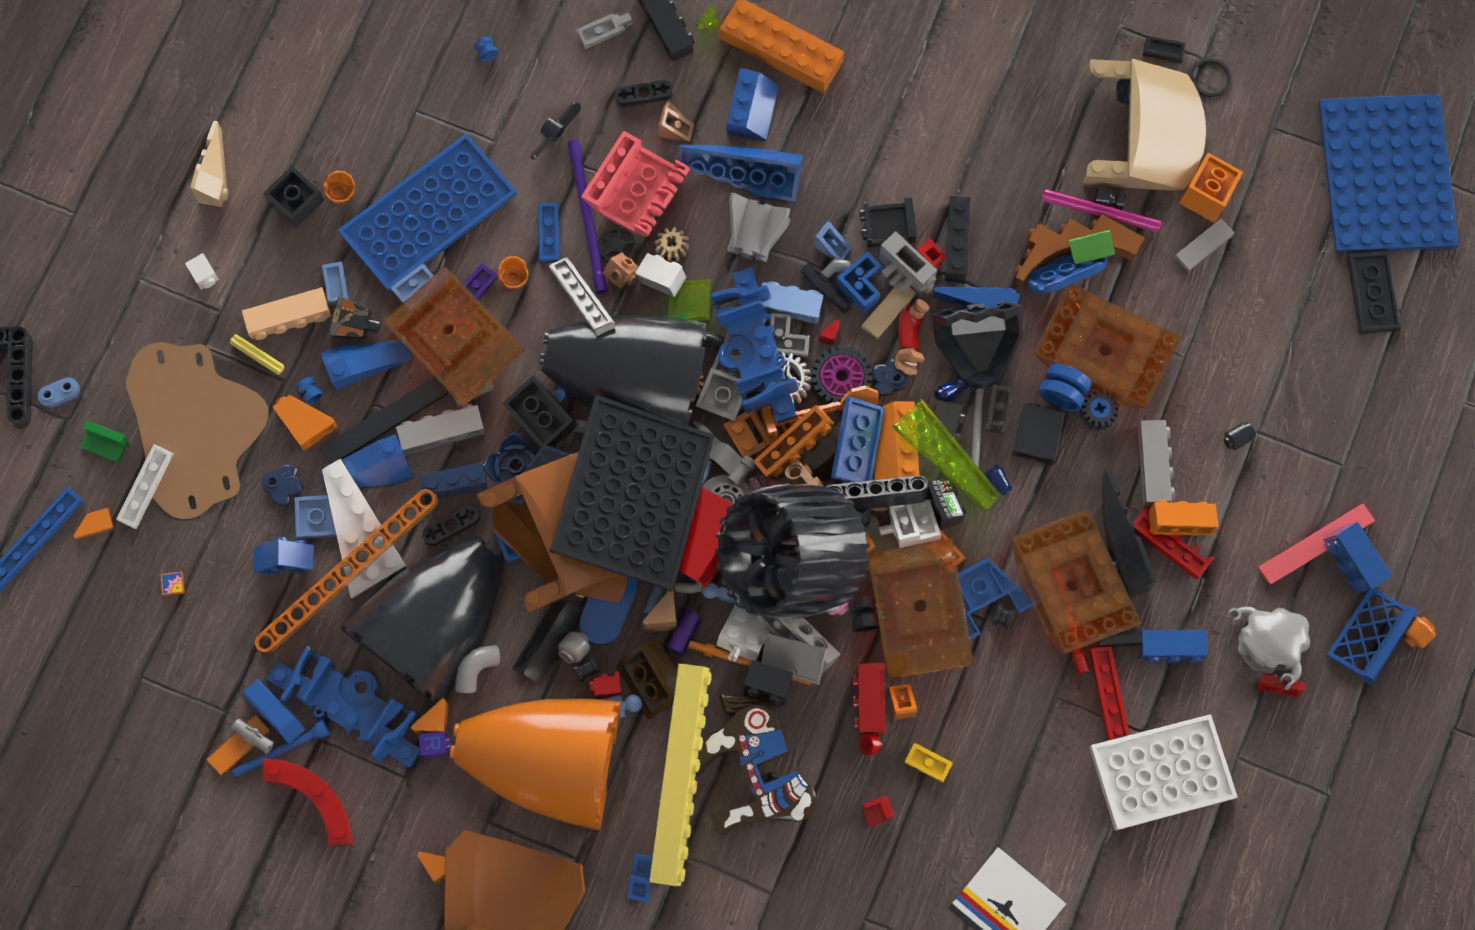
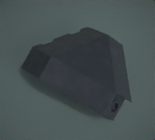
(979, 341)

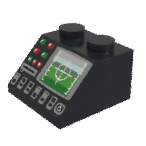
(945, 503)

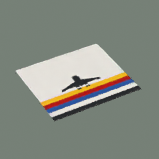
(1006, 898)

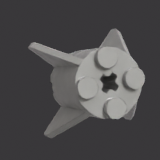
(755, 227)

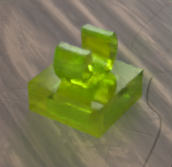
(708, 19)

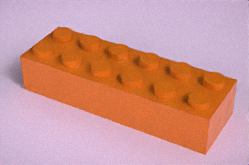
(781, 45)

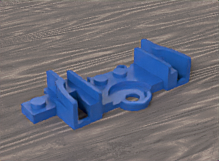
(758, 350)
(351, 710)

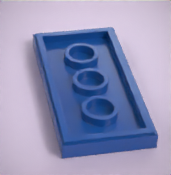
(857, 441)

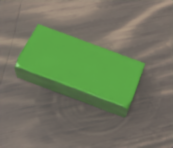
(1092, 247)

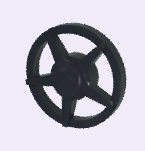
(616, 244)

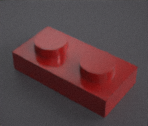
(1271, 683)

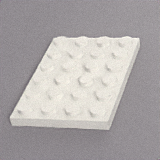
(1162, 772)

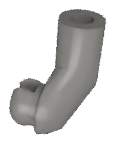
(836, 265)
(684, 587)

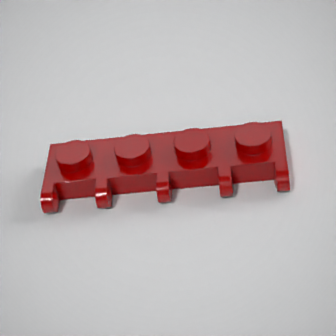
(1172, 547)

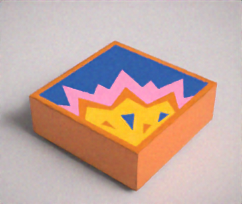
(172, 583)

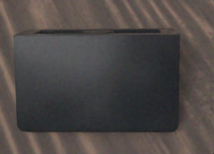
(1124, 639)

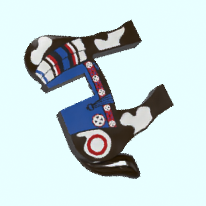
(758, 739)

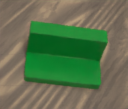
(104, 442)

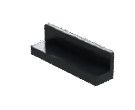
(543, 645)

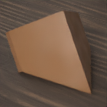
(674, 124)

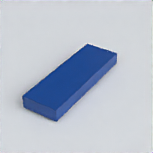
(548, 232)

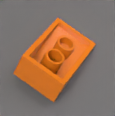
(1211, 187)

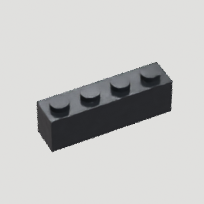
(668, 27)
(957, 239)

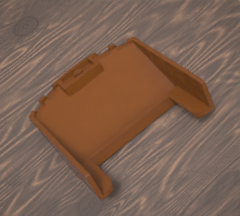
(544, 494)

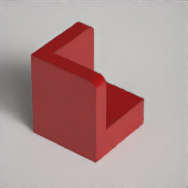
(877, 811)

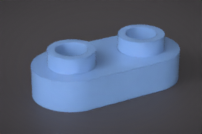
(58, 392)

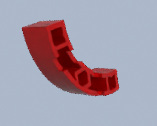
(330, 806)

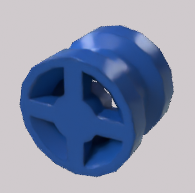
(486, 49)

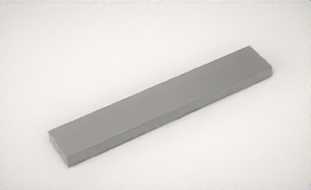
(582, 296)

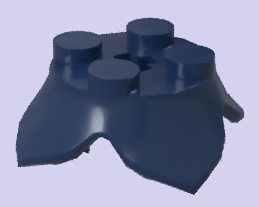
(512, 450)

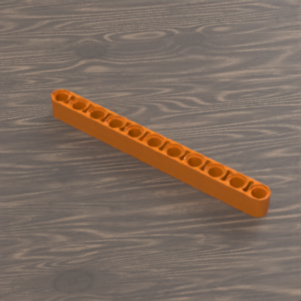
(336, 573)

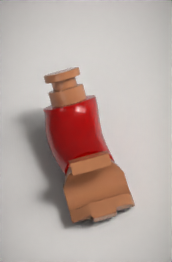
(908, 329)

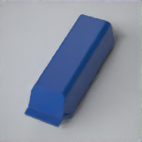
(273, 711)

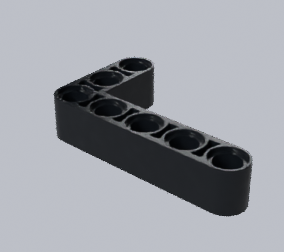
(15, 368)
(883, 492)

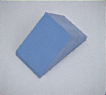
(831, 242)

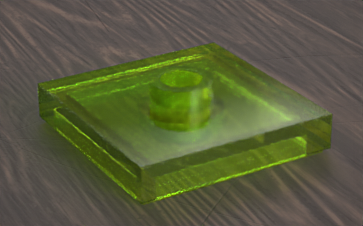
(692, 300)

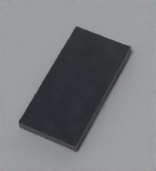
(1374, 292)

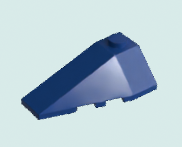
(359, 361)
(378, 464)

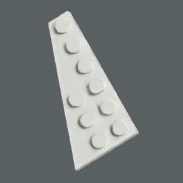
(355, 523)

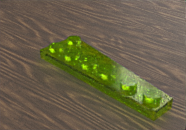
(937, 445)

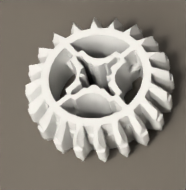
(803, 373)

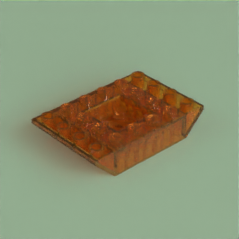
(1136, 346)
(471, 353)
(1073, 552)
(925, 639)

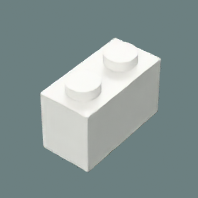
(660, 274)

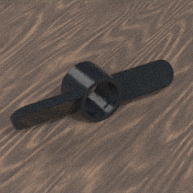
(553, 128)

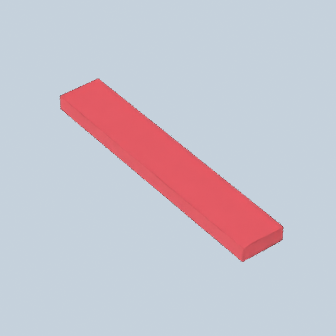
(1311, 546)

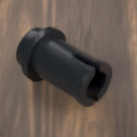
(714, 340)

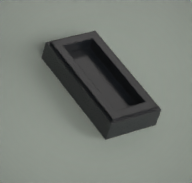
(1164, 49)

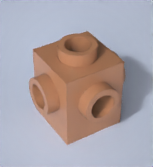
(621, 270)

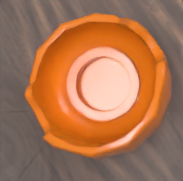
(339, 187)
(513, 273)

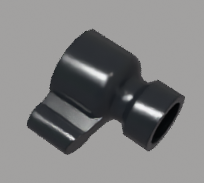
(1107, 198)

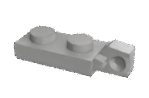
(603, 29)

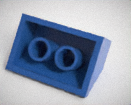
(752, 105)

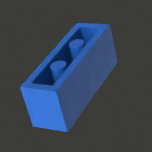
(1173, 645)

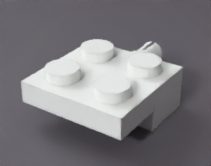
(912, 524)
(742, 635)

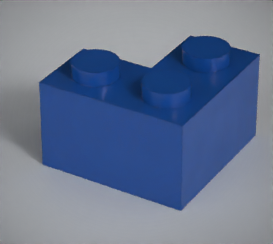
(856, 282)
(283, 556)

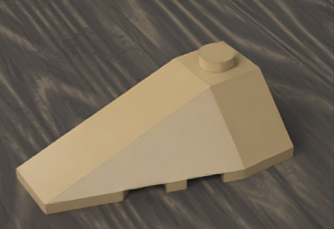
(209, 178)

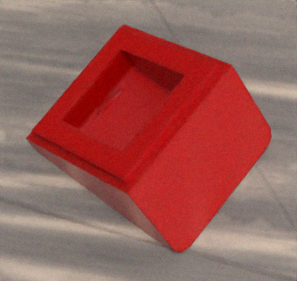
(829, 334)

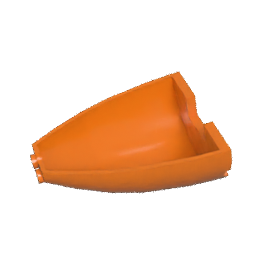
(544, 755)

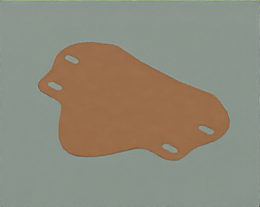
(197, 419)

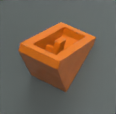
(902, 702)
(434, 720)
(434, 865)

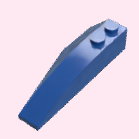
(754, 170)

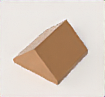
(662, 616)

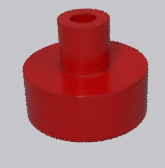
(869, 744)

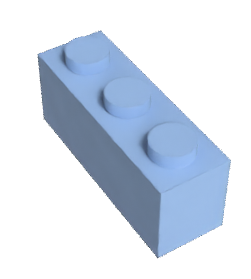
(791, 300)

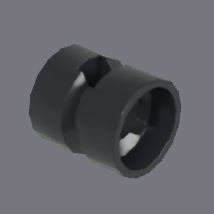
(866, 621)

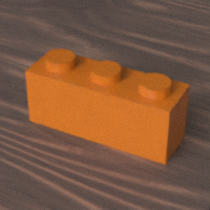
(1183, 518)

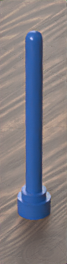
(318, 731)

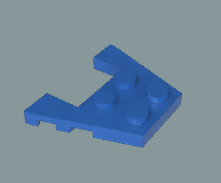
(985, 584)

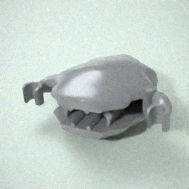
(1273, 641)

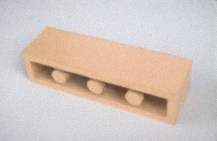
(286, 314)

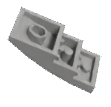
(720, 390)

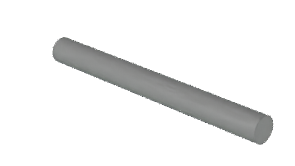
(977, 425)

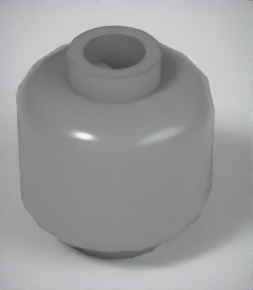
(573, 647)

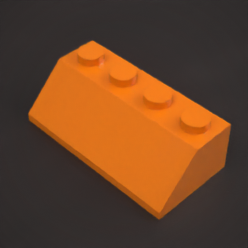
(895, 454)

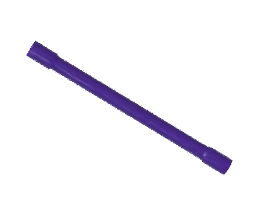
(576, 158)

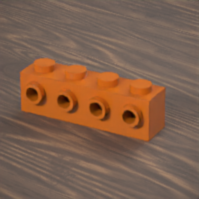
(794, 442)

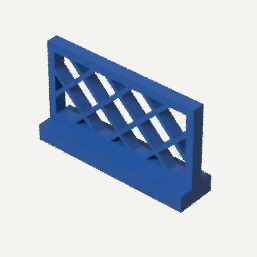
(1388, 644)

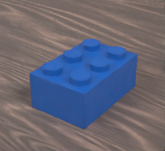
(1357, 557)

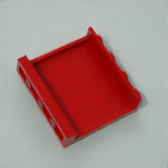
(699, 553)

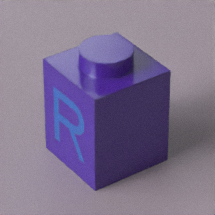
(434, 745)

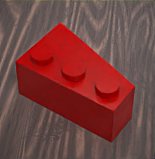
(869, 699)

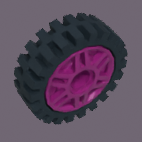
(836, 363)

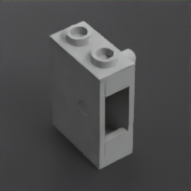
(907, 266)

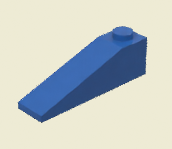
(972, 296)

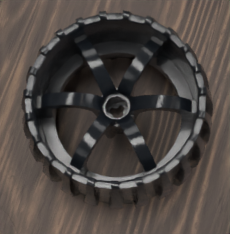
(759, 556)

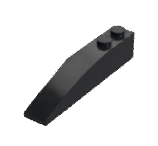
(1125, 549)

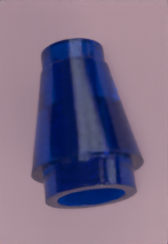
(949, 391)
(998, 479)

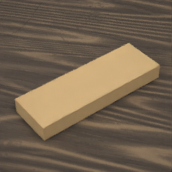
(888, 311)

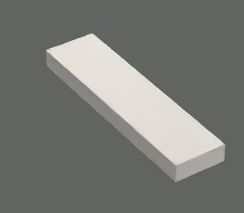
(145, 486)

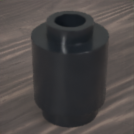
(1239, 436)

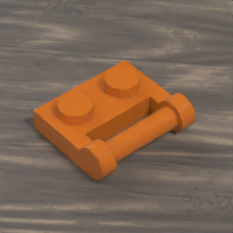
(743, 437)

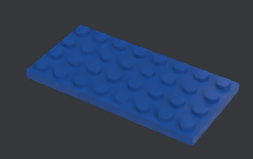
(427, 211)

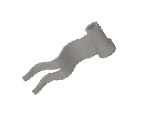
(728, 459)

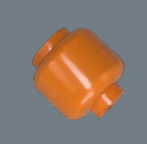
(1419, 632)

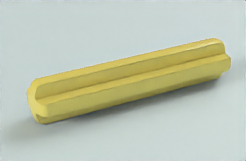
(257, 354)

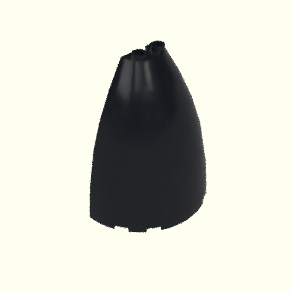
(639, 363)
(431, 615)

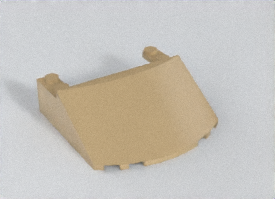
(1163, 129)

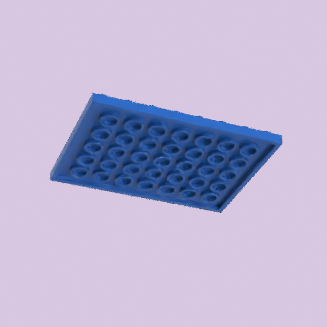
(1388, 173)

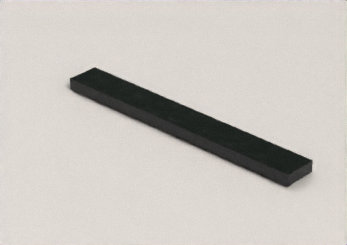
(384, 420)

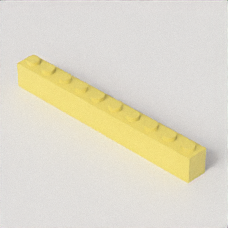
(679, 775)

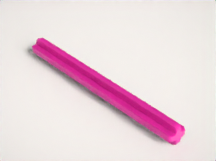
(1098, 209)

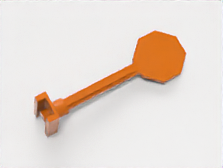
(862, 393)

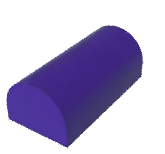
(684, 633)

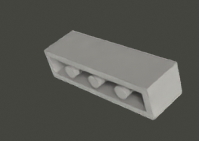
(440, 429)
(1155, 462)

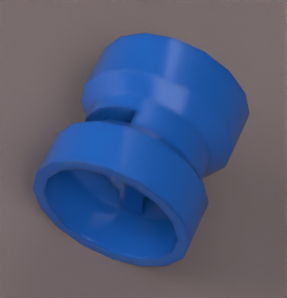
(308, 391)

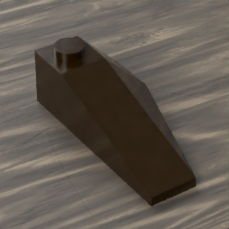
(820, 457)

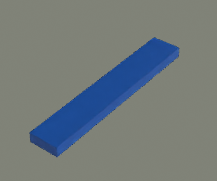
(38, 535)

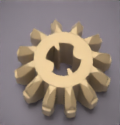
(672, 237)

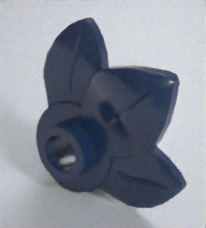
(885, 378)
(285, 484)

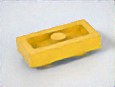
(928, 762)

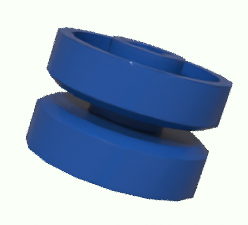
(1065, 387)

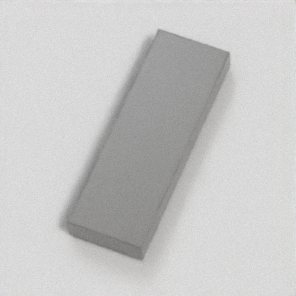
(1204, 245)

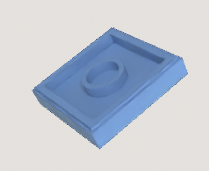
(313, 518)

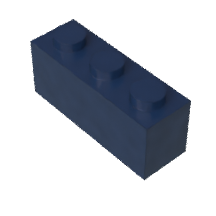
(454, 481)

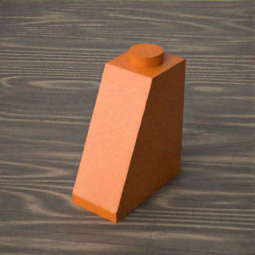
(304, 421)

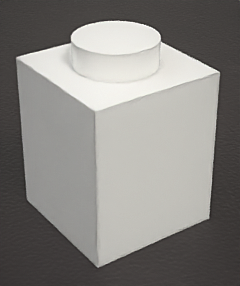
(202, 271)

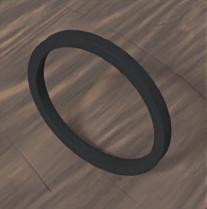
(1214, 61)

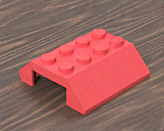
(633, 185)

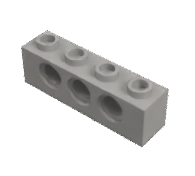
(800, 630)

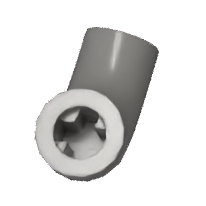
(471, 666)

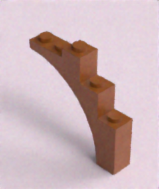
(1047, 244)

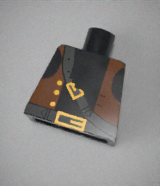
(352, 320)

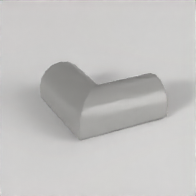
(786, 342)

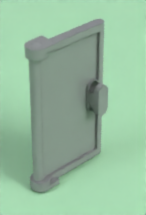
(794, 655)

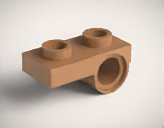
(800, 474)

